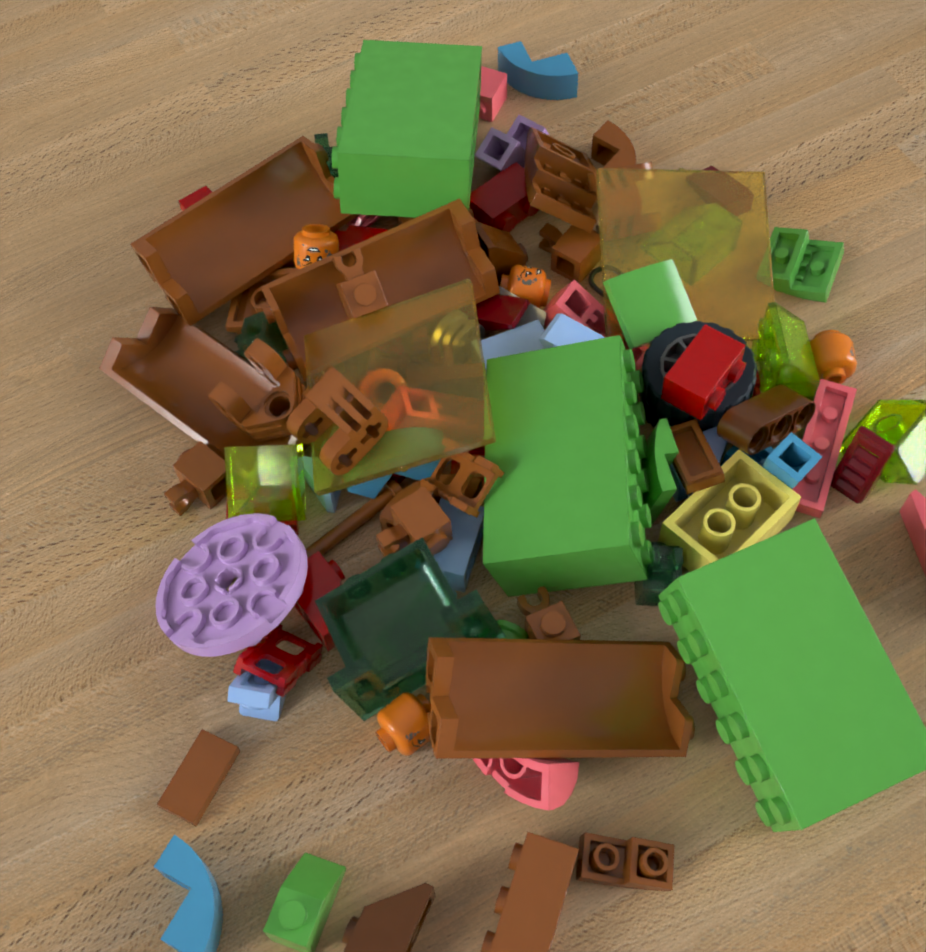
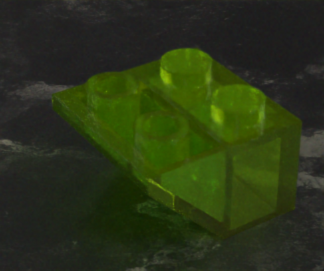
(785, 352)

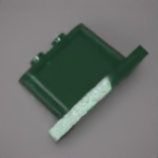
(385, 625)

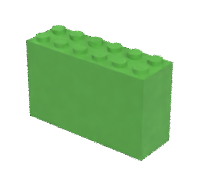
(408, 128)
(572, 469)
(795, 678)

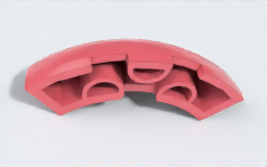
(533, 781)

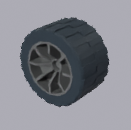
(663, 354)

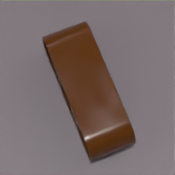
(765, 419)

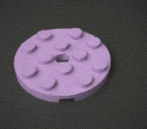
(270, 579)

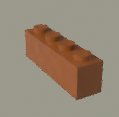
(535, 896)

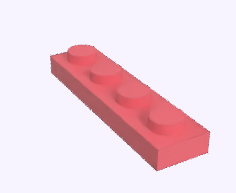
(825, 436)

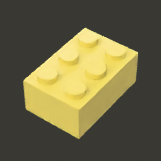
(730, 514)

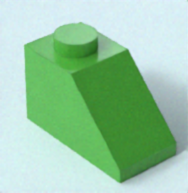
(304, 903)

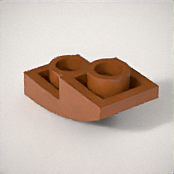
(625, 863)

